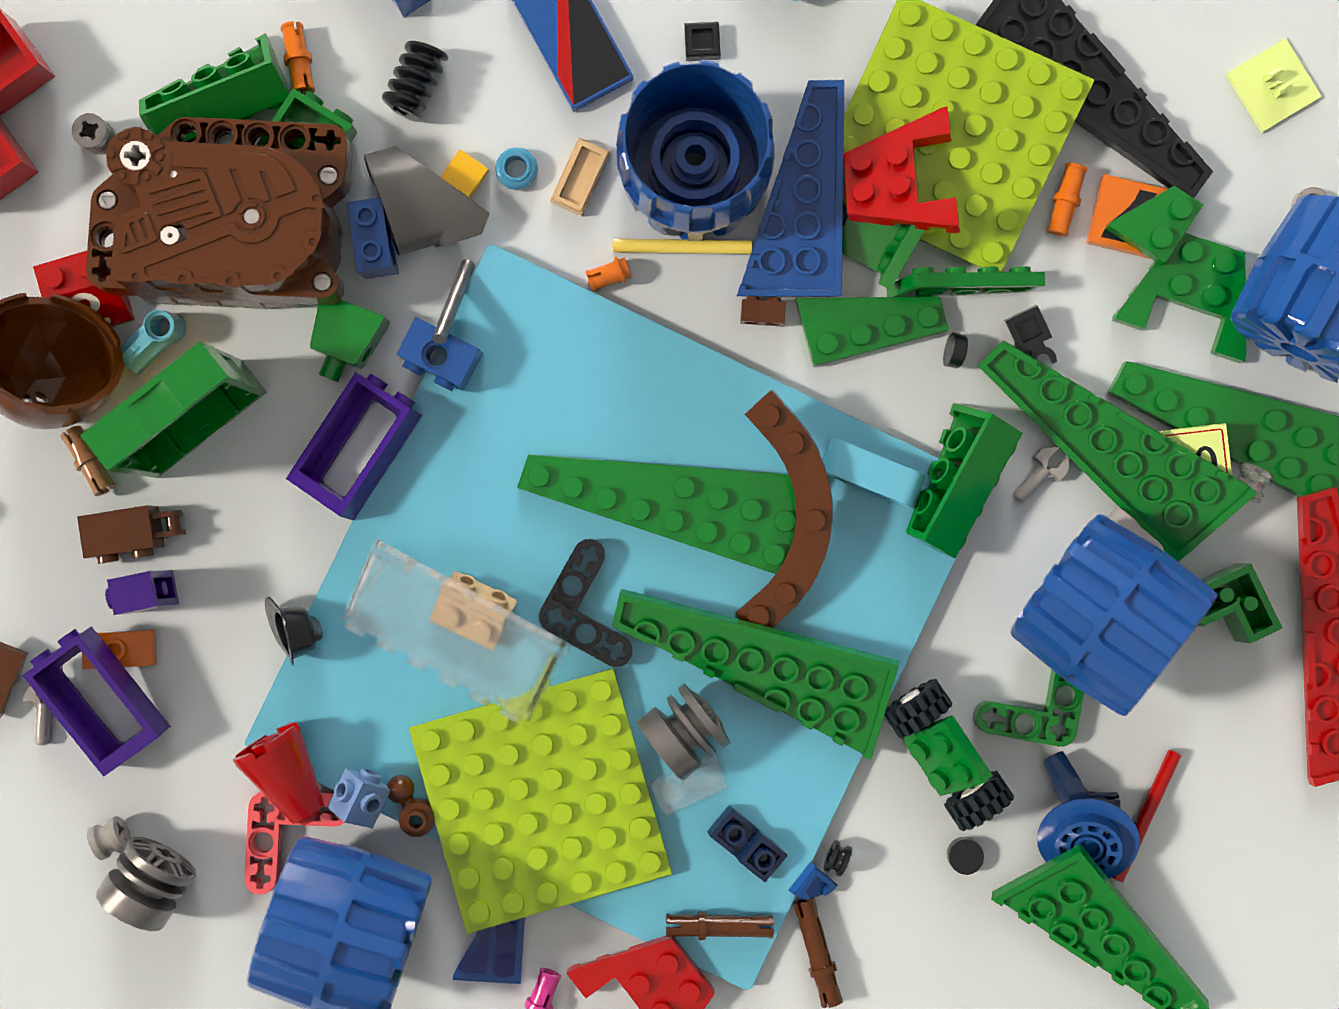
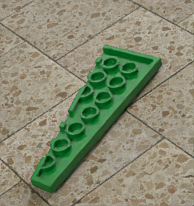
(1141, 470)

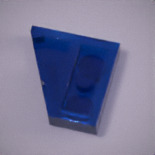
(494, 955)

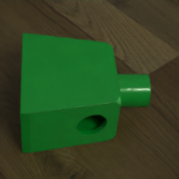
(345, 336)

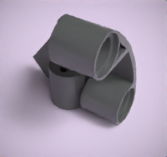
(420, 204)

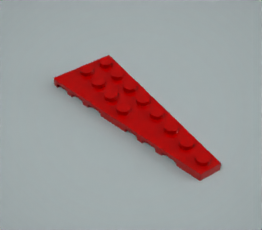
(1320, 630)

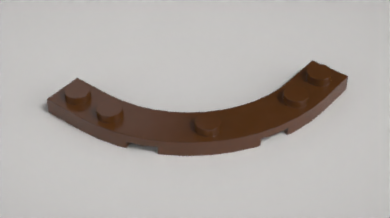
(813, 512)

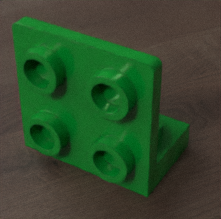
(880, 247)

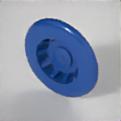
(1089, 813)

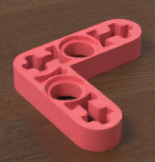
(273, 868)

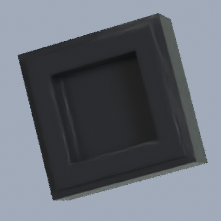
(702, 41)

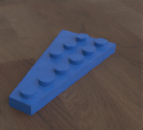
(803, 221)

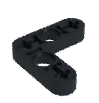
(570, 604)

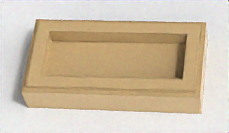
(580, 177)

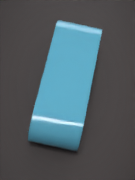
(872, 473)

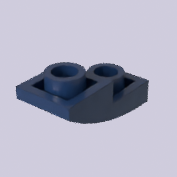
(747, 843)

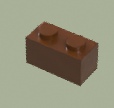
(762, 312)

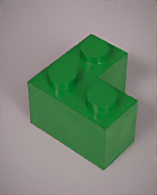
(1241, 604)

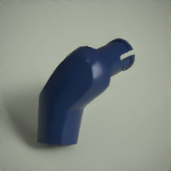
(1068, 784)

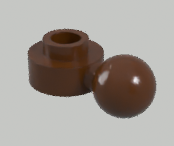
(402, 792)

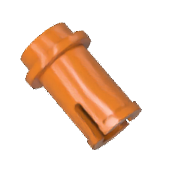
(608, 274)

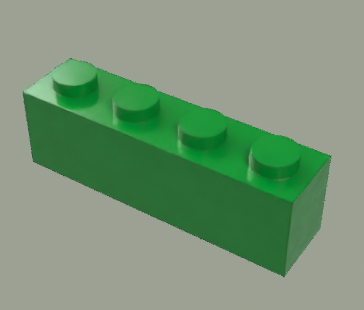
(229, 91)
(962, 478)

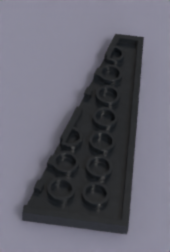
(1114, 106)

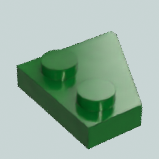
(1157, 224)

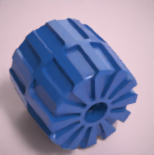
(703, 113)
(1294, 289)
(1112, 614)
(338, 928)

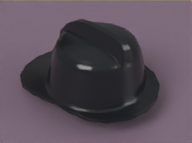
(293, 629)

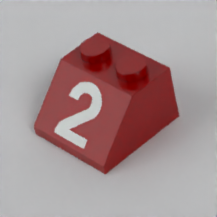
(69, 279)

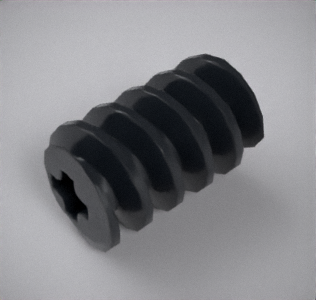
(412, 78)

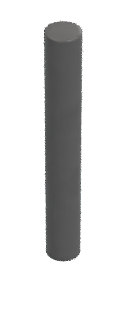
(453, 302)

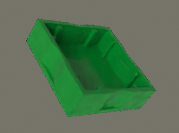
(173, 412)

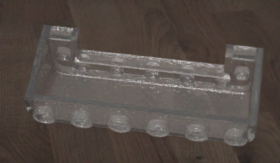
(453, 632)

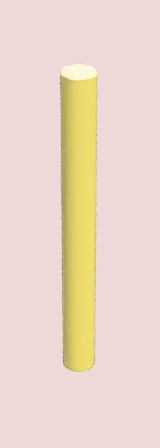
(682, 246)

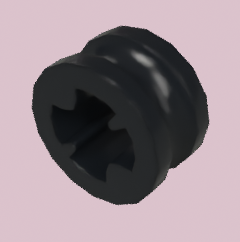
(837, 858)

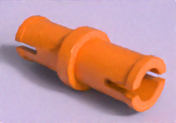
(297, 57)
(1066, 199)

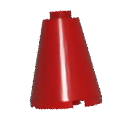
(283, 773)

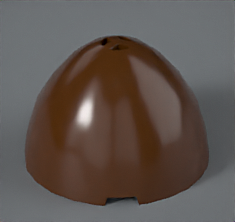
(57, 354)

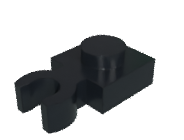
(1030, 332)

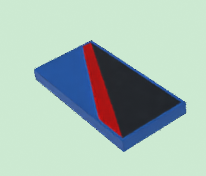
(575, 48)

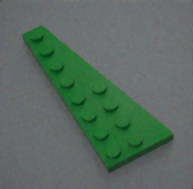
(1280, 437)
(715, 510)
(806, 678)

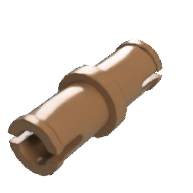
(87, 461)

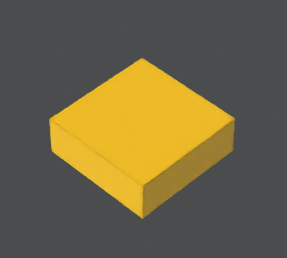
(465, 173)

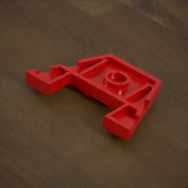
(884, 178)
(652, 973)

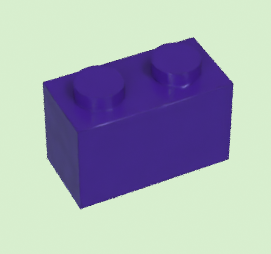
(141, 592)

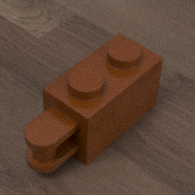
(127, 531)

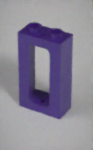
(334, 433)
(76, 713)

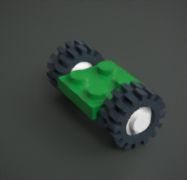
(948, 756)

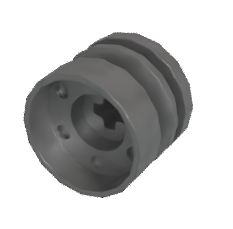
(683, 731)
(145, 884)

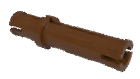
(719, 925)
(822, 966)

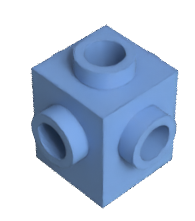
(359, 797)

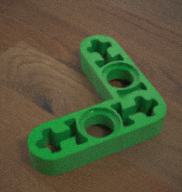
(1042, 719)

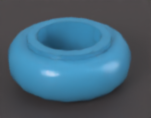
(510, 155)

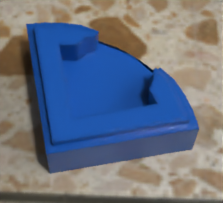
(812, 883)

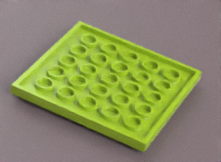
(1004, 117)
(540, 804)

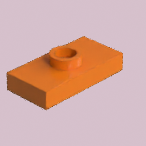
(129, 647)

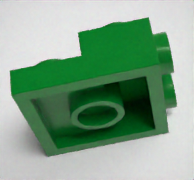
(309, 109)

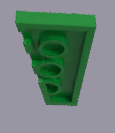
(963, 283)
(866, 324)

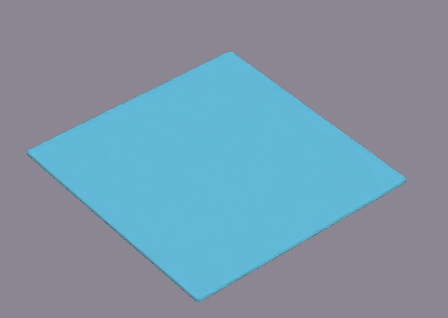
(608, 384)

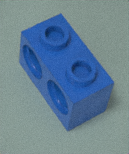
(372, 239)

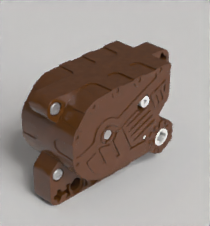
(221, 218)

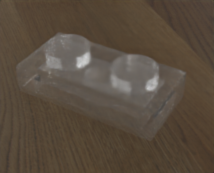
(676, 794)

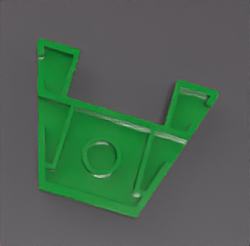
(1199, 278)

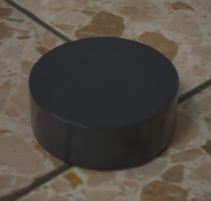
(955, 350)
(965, 855)

